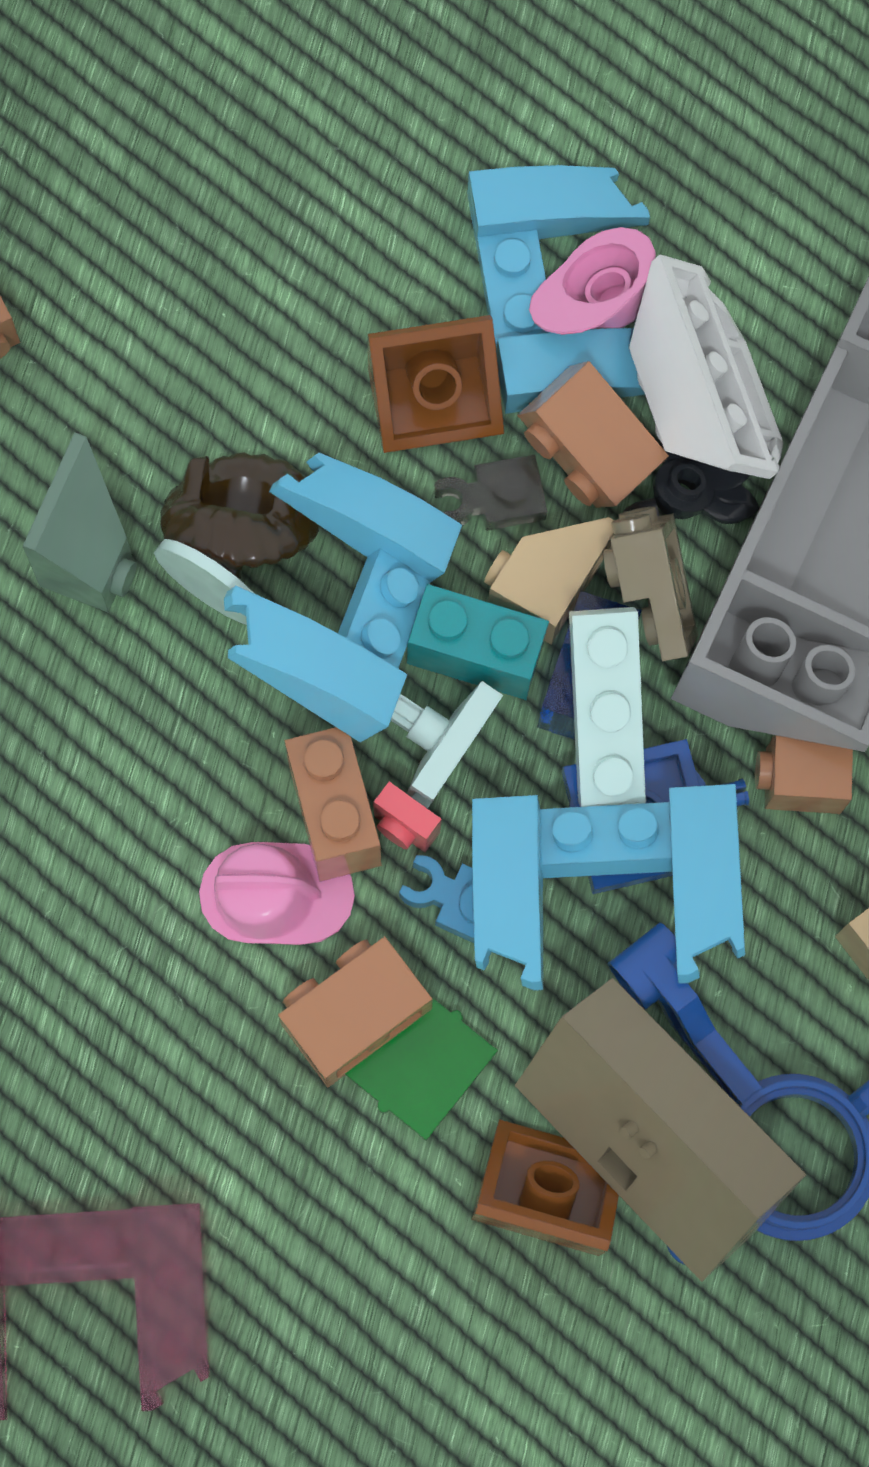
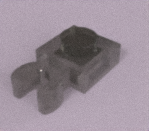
(503, 492)

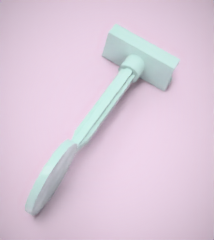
(441, 738)

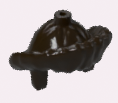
(233, 516)

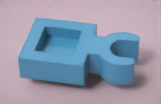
(451, 895)

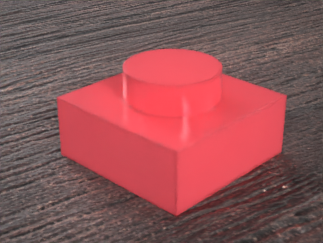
(405, 819)

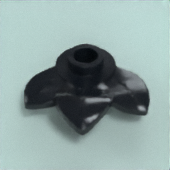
(713, 491)

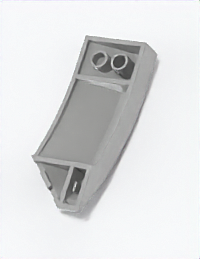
(793, 614)

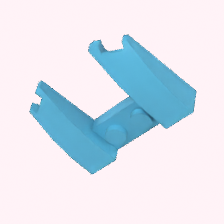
(509, 216)
(353, 673)
(522, 844)

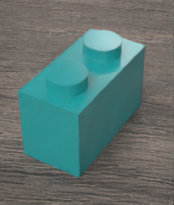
(476, 641)

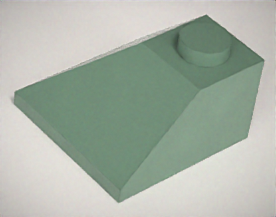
(77, 534)

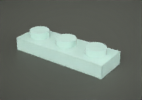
(607, 706)

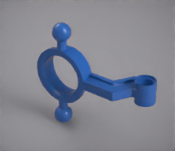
(650, 975)

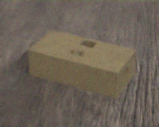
(658, 1128)

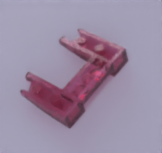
(150, 1244)

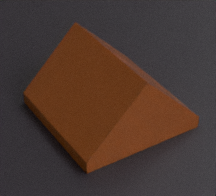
(435, 383)
(545, 1191)

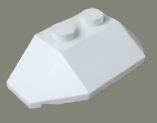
(701, 374)

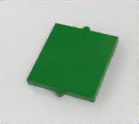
(424, 1069)

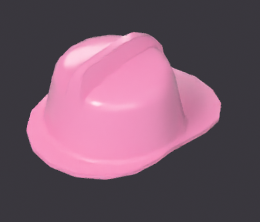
(596, 284)
(273, 895)

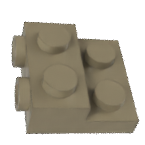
(649, 564)

